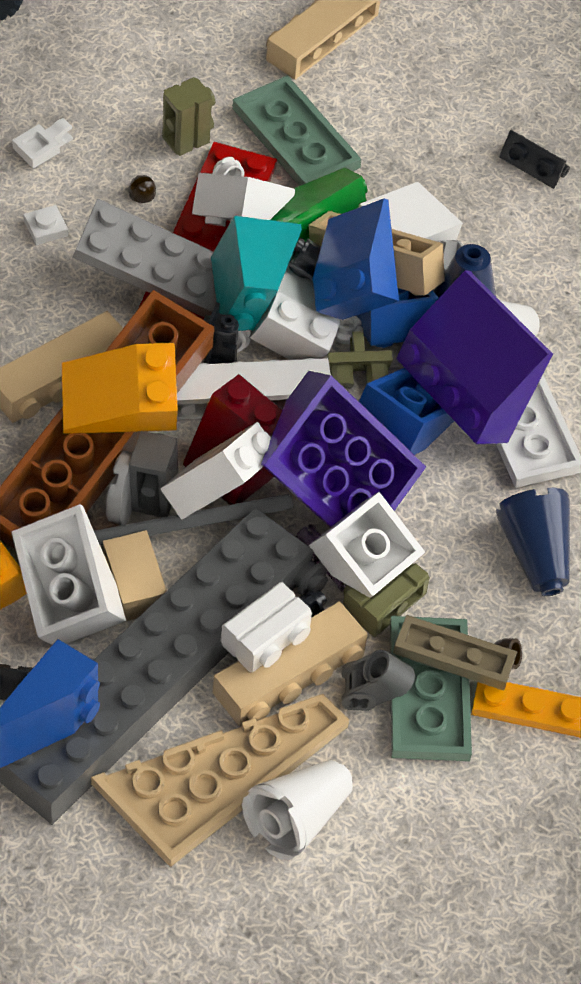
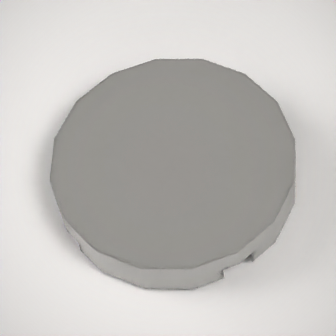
(119, 494)

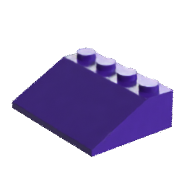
(475, 360)
(337, 451)

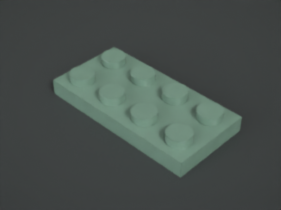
(295, 131)
(435, 713)

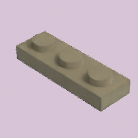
(455, 652)

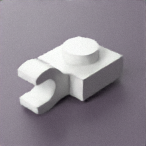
(40, 144)

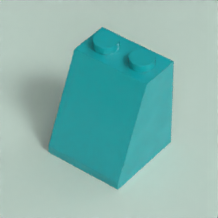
(251, 266)

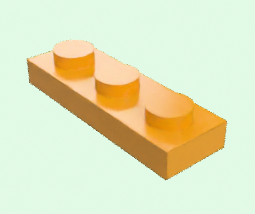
(529, 707)

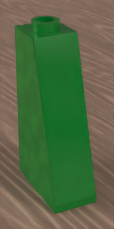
(334, 192)

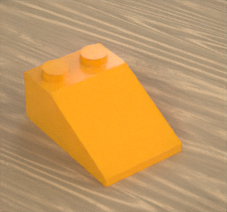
(121, 390)

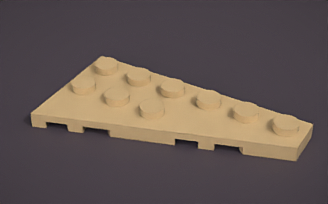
(202, 783)

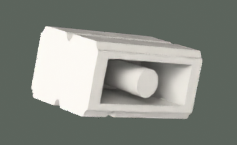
(266, 628)

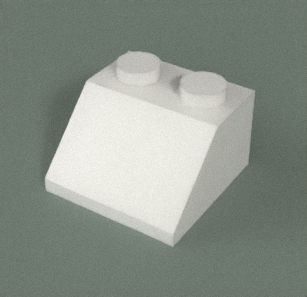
(228, 196)
(367, 547)

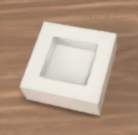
(45, 225)

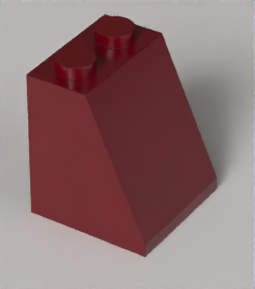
(227, 414)

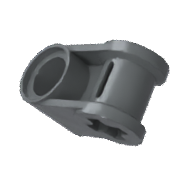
(375, 680)

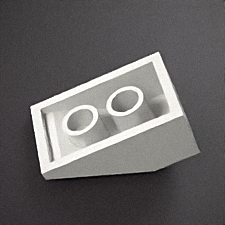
(293, 325)
(67, 577)

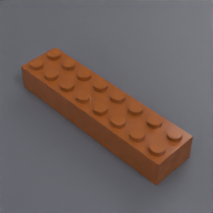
(78, 467)

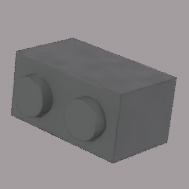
(150, 468)

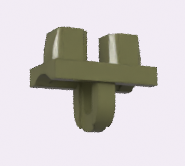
(345, 363)

